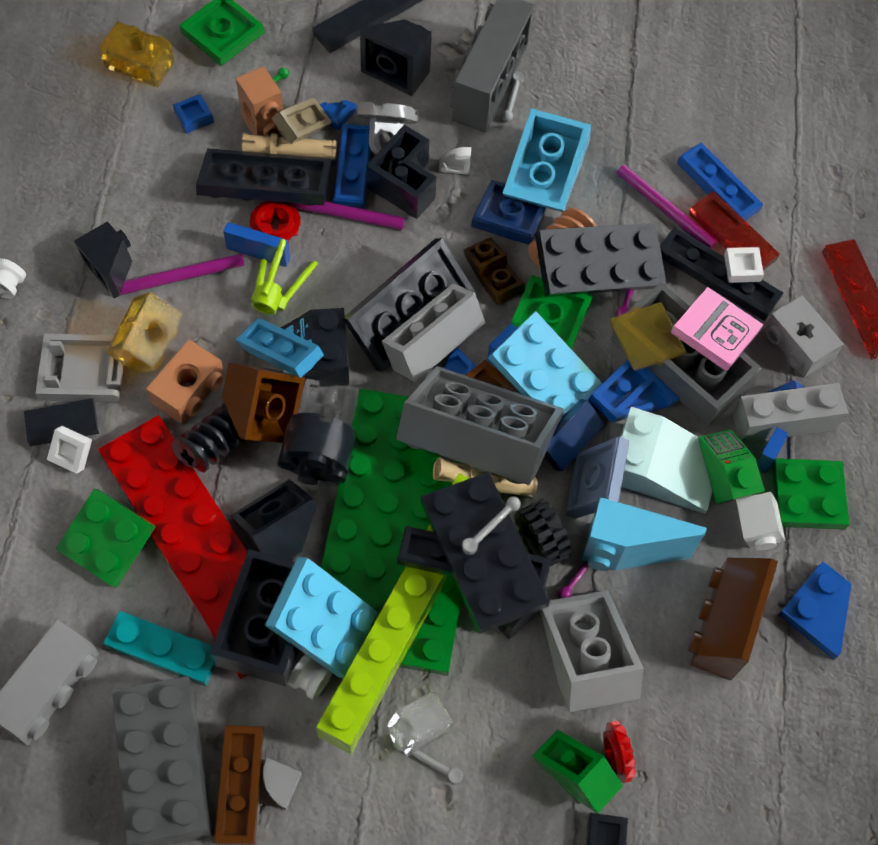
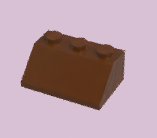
(732, 615)

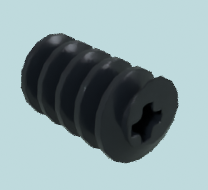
(207, 440)

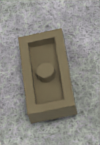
(301, 120)

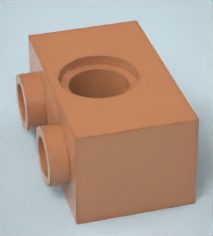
(259, 101)
(189, 364)

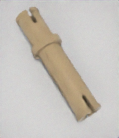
(280, 145)
(447, 471)

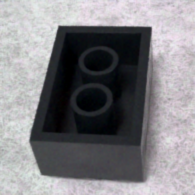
(243, 639)

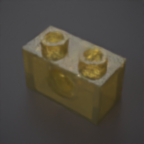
(137, 54)
(130, 343)

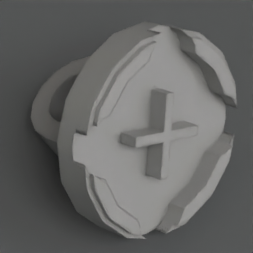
(386, 119)

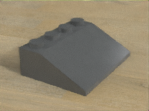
(479, 425)

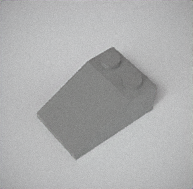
(591, 651)

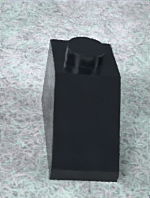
(106, 256)

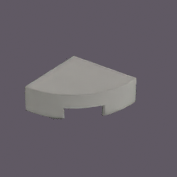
(280, 781)

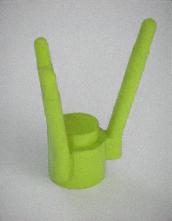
(268, 295)

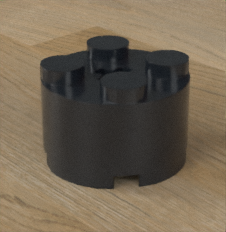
(317, 448)

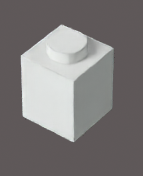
(760, 521)

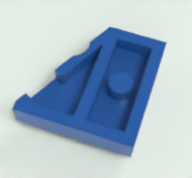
(632, 389)
(821, 609)

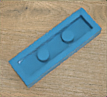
(280, 347)

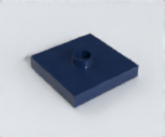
(507, 216)

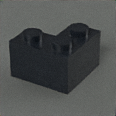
(399, 172)

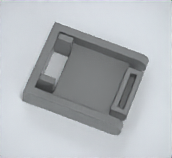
(85, 370)

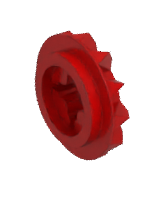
(287, 214)
(619, 751)

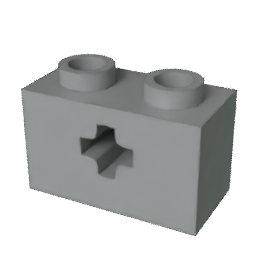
(803, 336)

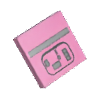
(716, 328)

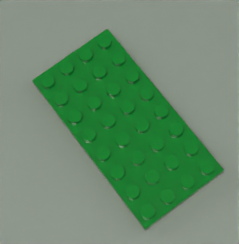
(370, 521)

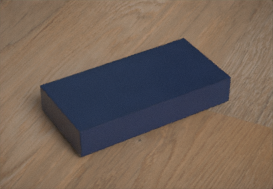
(573, 434)

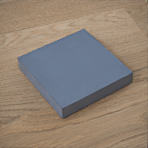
(597, 475)

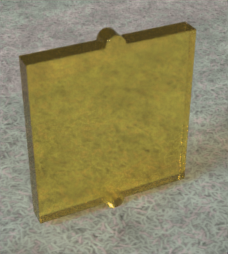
(647, 336)

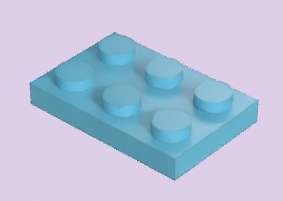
(544, 365)
(321, 617)

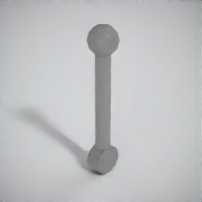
(517, 79)
(470, 544)
(454, 775)

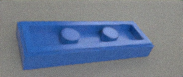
(351, 167)
(716, 177)

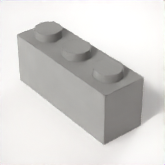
(434, 332)
(792, 410)
(45, 682)

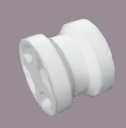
(10, 276)
(309, 677)

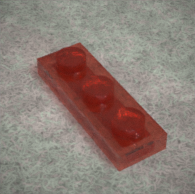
(729, 228)

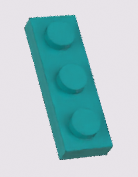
(161, 648)

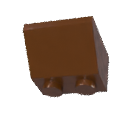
(261, 401)

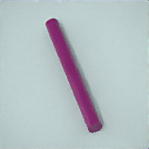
(666, 206)
(355, 214)
(182, 273)

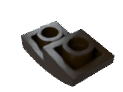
(493, 271)

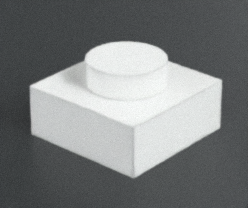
(743, 264)
(69, 449)

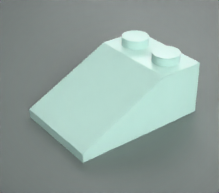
(665, 461)

